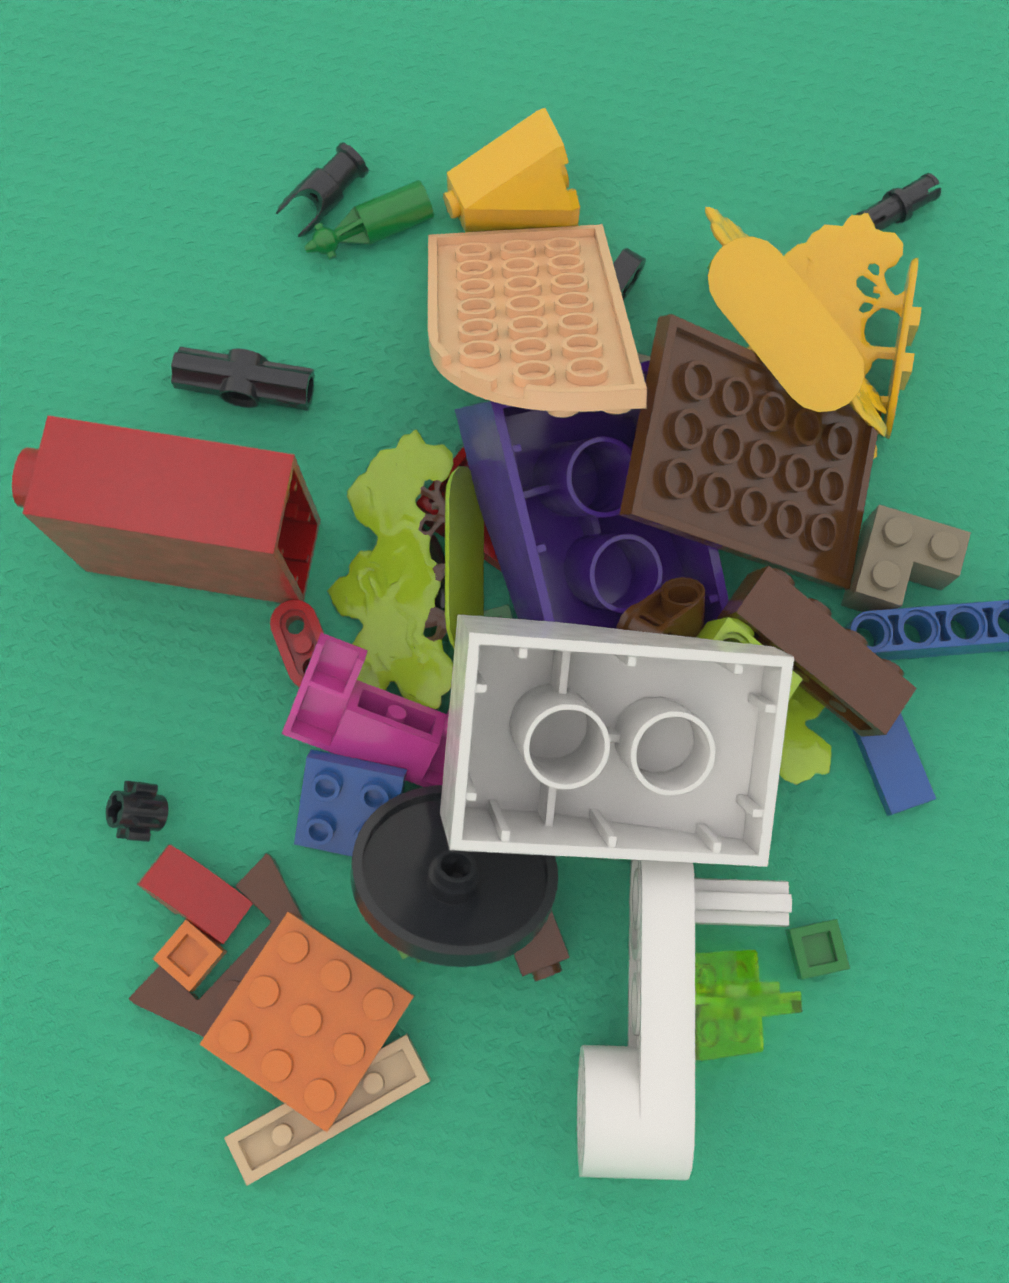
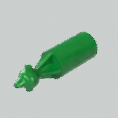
(375, 220)

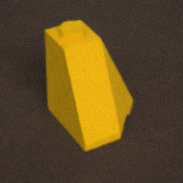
(515, 181)

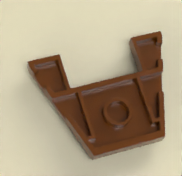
(172, 1001)

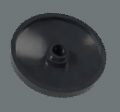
(444, 901)

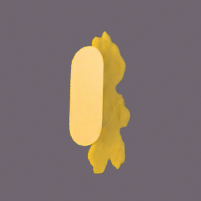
(788, 325)

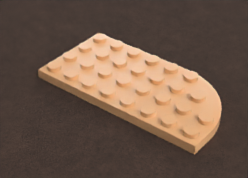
(533, 320)

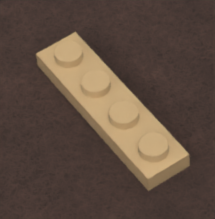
(287, 1134)

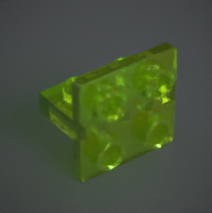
(732, 1004)

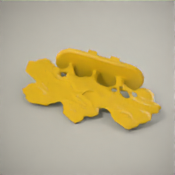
(830, 268)

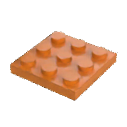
(307, 1021)

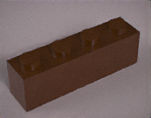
(830, 659)

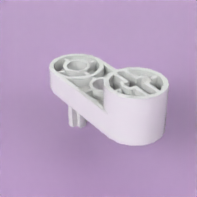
(641, 1096)

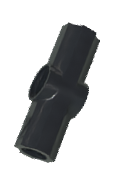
(243, 378)

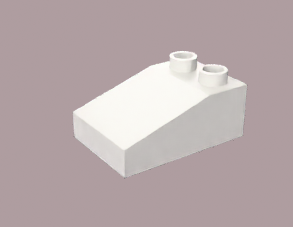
(612, 743)

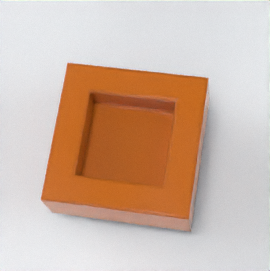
(189, 955)

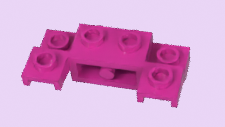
(365, 721)

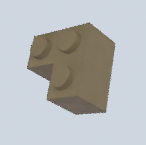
(902, 549)

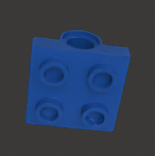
(340, 797)

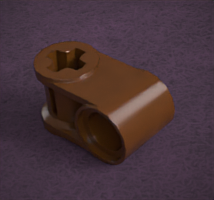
(670, 610)

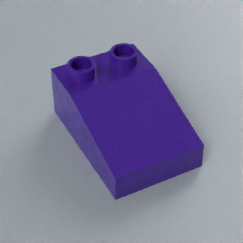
(554, 518)

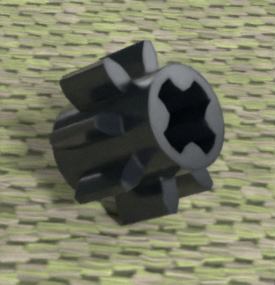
(136, 811)

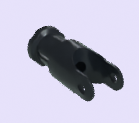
(327, 184)

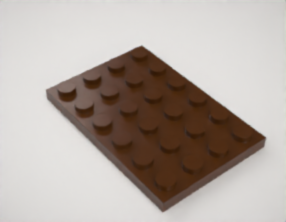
(743, 463)

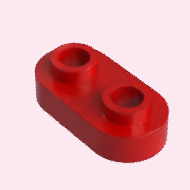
(295, 648)

